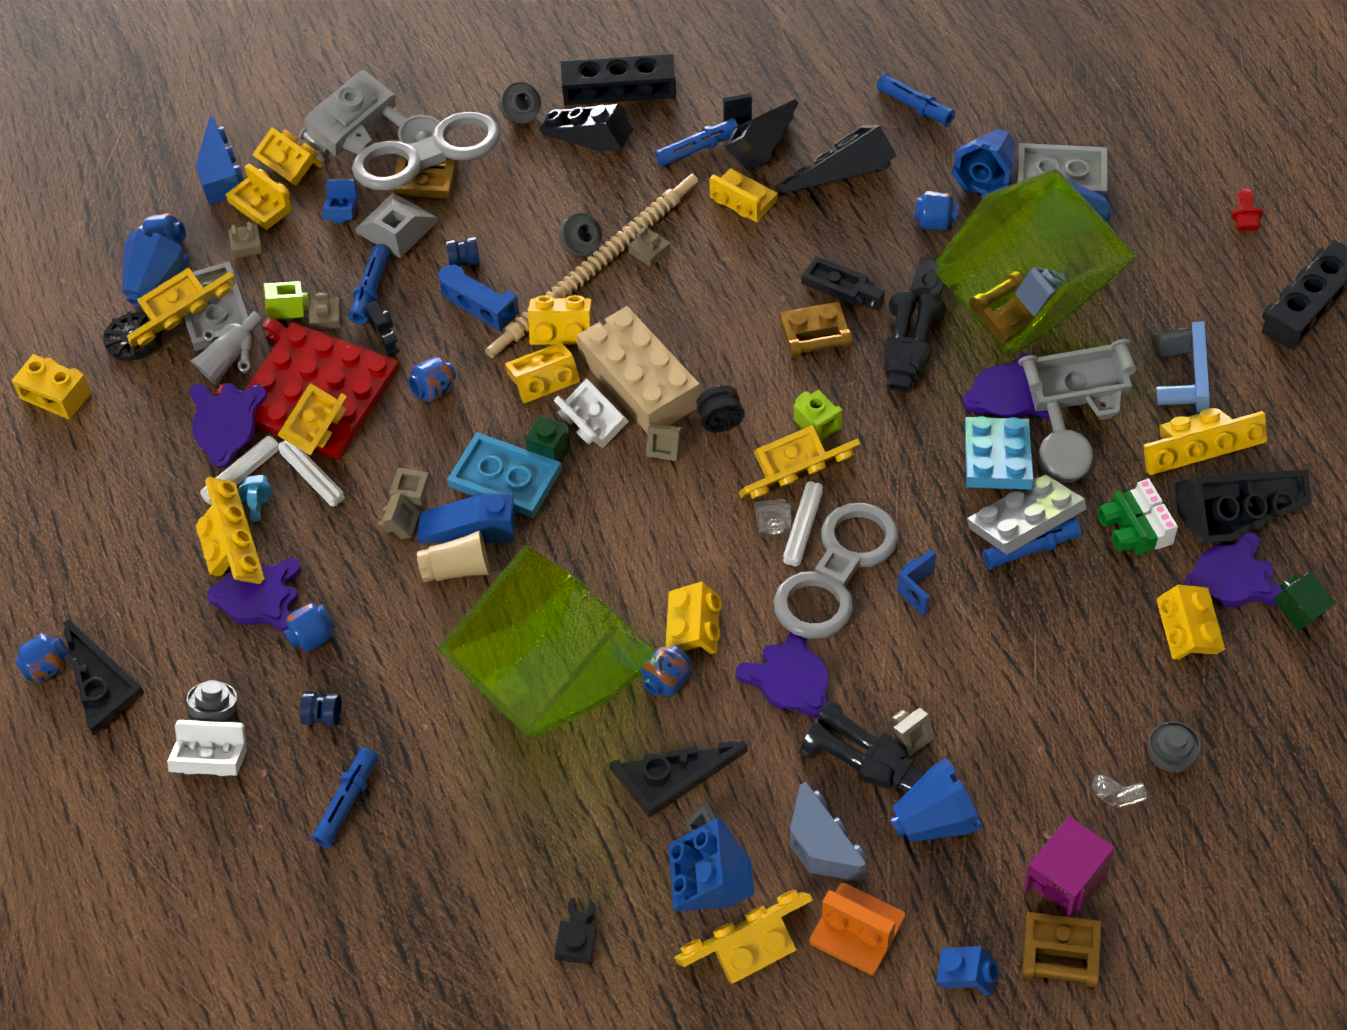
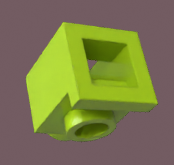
(285, 300)
(817, 411)

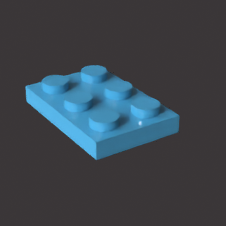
(998, 453)
(502, 468)

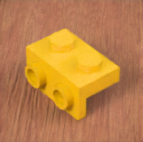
(260, 198)
(558, 319)
(311, 418)
(693, 618)
(1190, 621)

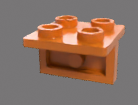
(856, 927)

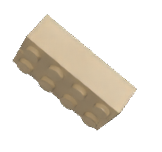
(638, 370)

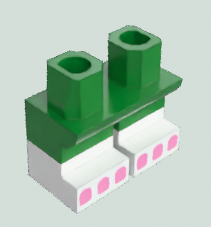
(1141, 517)

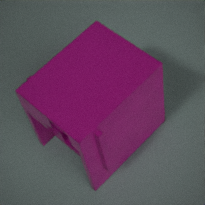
(1069, 866)

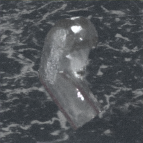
(1116, 794)

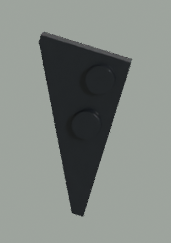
(102, 683)
(667, 777)

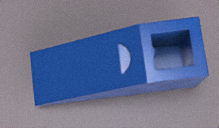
(215, 164)

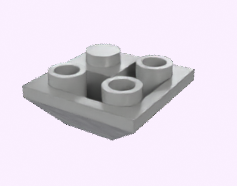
(396, 225)

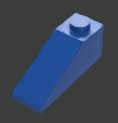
(484, 512)

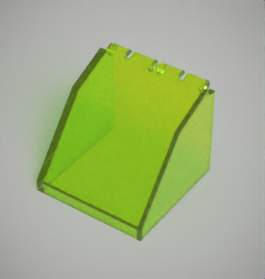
(1027, 227)
(543, 648)

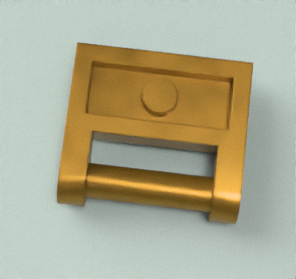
(429, 182)
(1008, 319)
(814, 323)
(1063, 938)

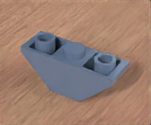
(1039, 288)
(823, 840)

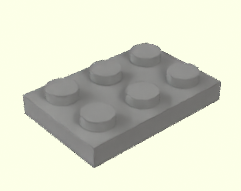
(1076, 163)
(218, 311)
(1026, 514)

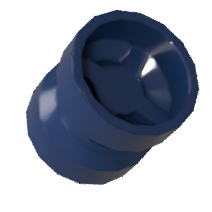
(463, 252)
(320, 709)

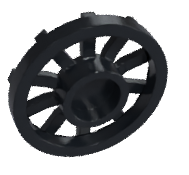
(125, 330)

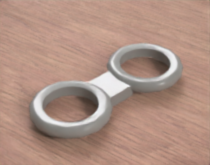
(426, 151)
(835, 570)

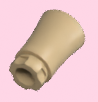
(454, 559)

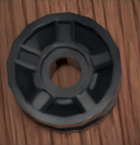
(720, 408)

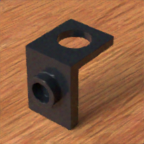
(738, 107)
(926, 280)

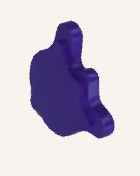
(1002, 392)
(226, 420)
(1234, 574)
(262, 602)
(789, 677)

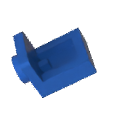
(341, 200)
(967, 969)

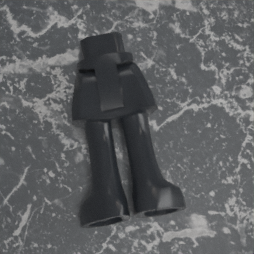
(905, 356)
(883, 764)

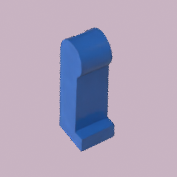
(478, 299)

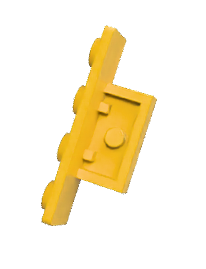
(174, 300)
(1202, 438)
(791, 456)
(227, 535)
(751, 943)

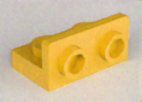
(285, 156)
(742, 194)
(543, 372)

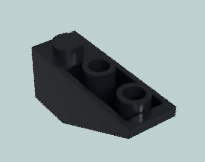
(591, 127)
(755, 139)

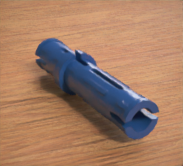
(924, 104)
(666, 155)
(367, 290)
(1064, 532)
(351, 785)

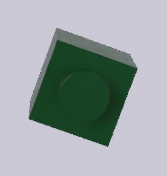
(549, 439)
(1303, 599)

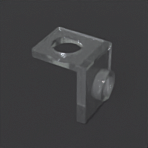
(773, 517)

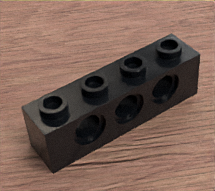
(618, 79)
(1309, 298)

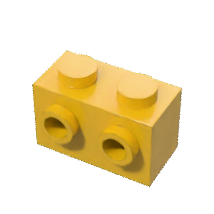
(51, 386)

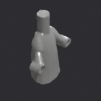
(222, 352)

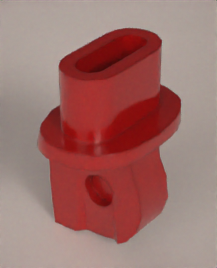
(1246, 216)

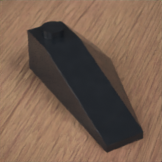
(854, 155)
(1234, 504)

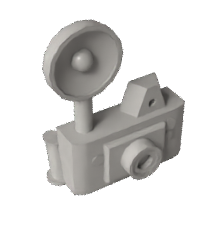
(352, 111)
(1071, 380)

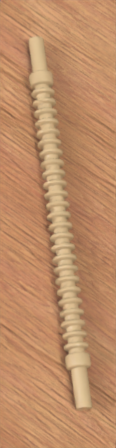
(669, 199)

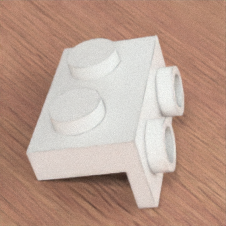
(592, 413)
(208, 748)

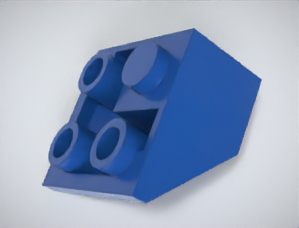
(709, 869)

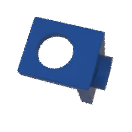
(911, 575)

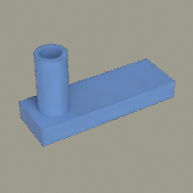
(1195, 393)

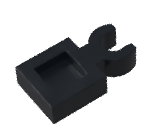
(381, 323)
(577, 937)

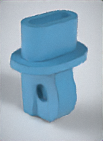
(255, 492)

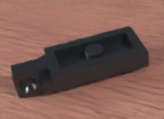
(842, 283)

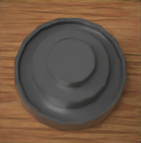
(520, 103)
(580, 234)
(212, 701)
(1173, 746)

